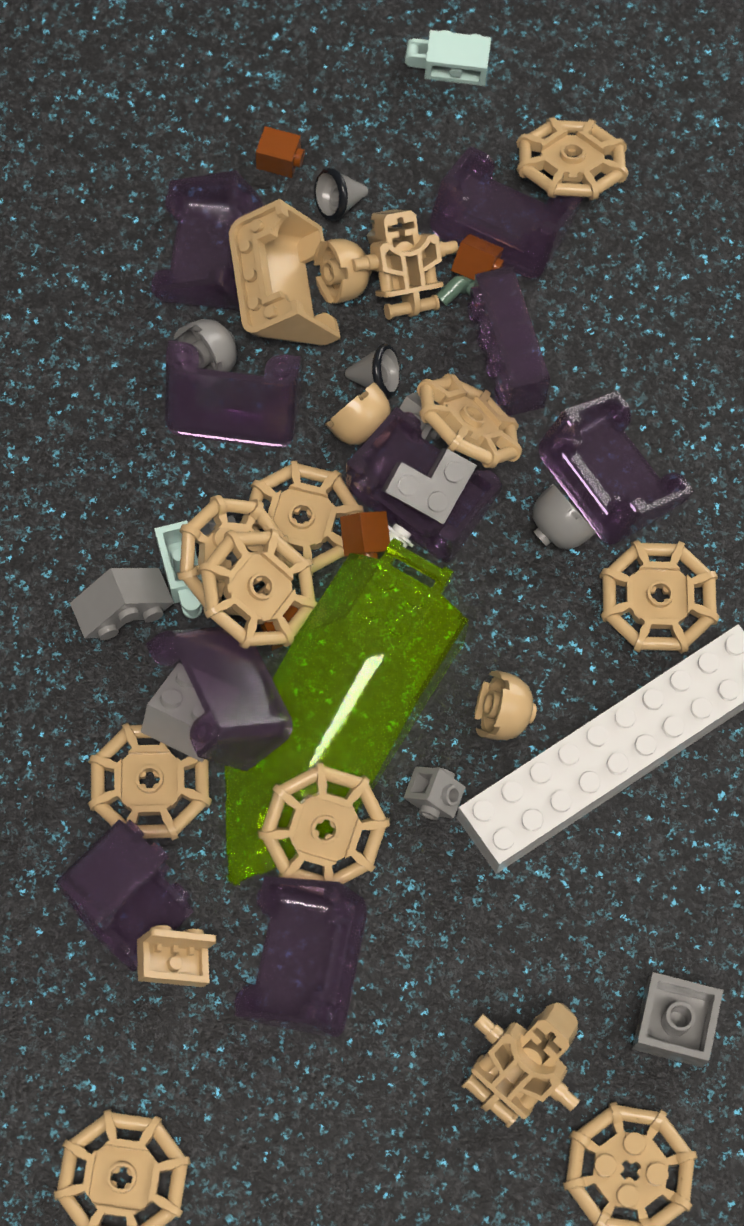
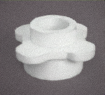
(400, 534)

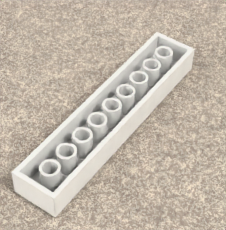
(608, 753)

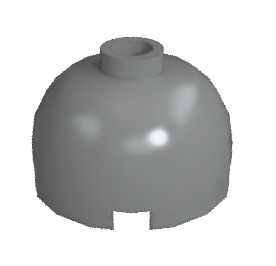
(213, 342)
(559, 521)

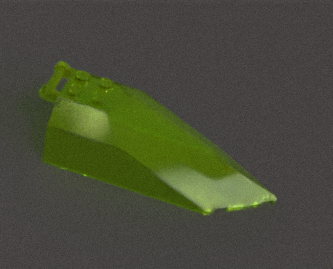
(351, 690)

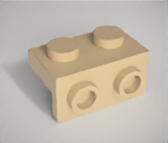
(174, 956)

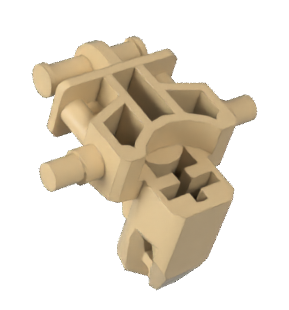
(404, 261)
(524, 1064)

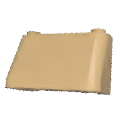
(272, 278)

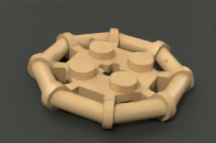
(559, 158)
(469, 420)
(312, 500)
(191, 534)
(241, 594)
(656, 614)
(144, 800)
(316, 809)
(633, 1149)
(110, 1159)

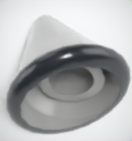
(336, 193)
(379, 367)

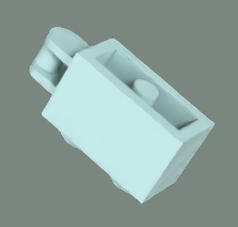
(451, 57)
(169, 546)

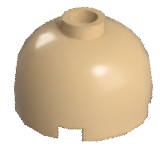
(337, 279)
(360, 416)
(504, 707)

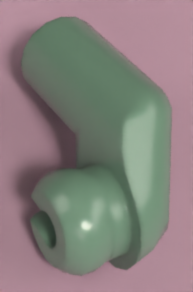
(454, 287)

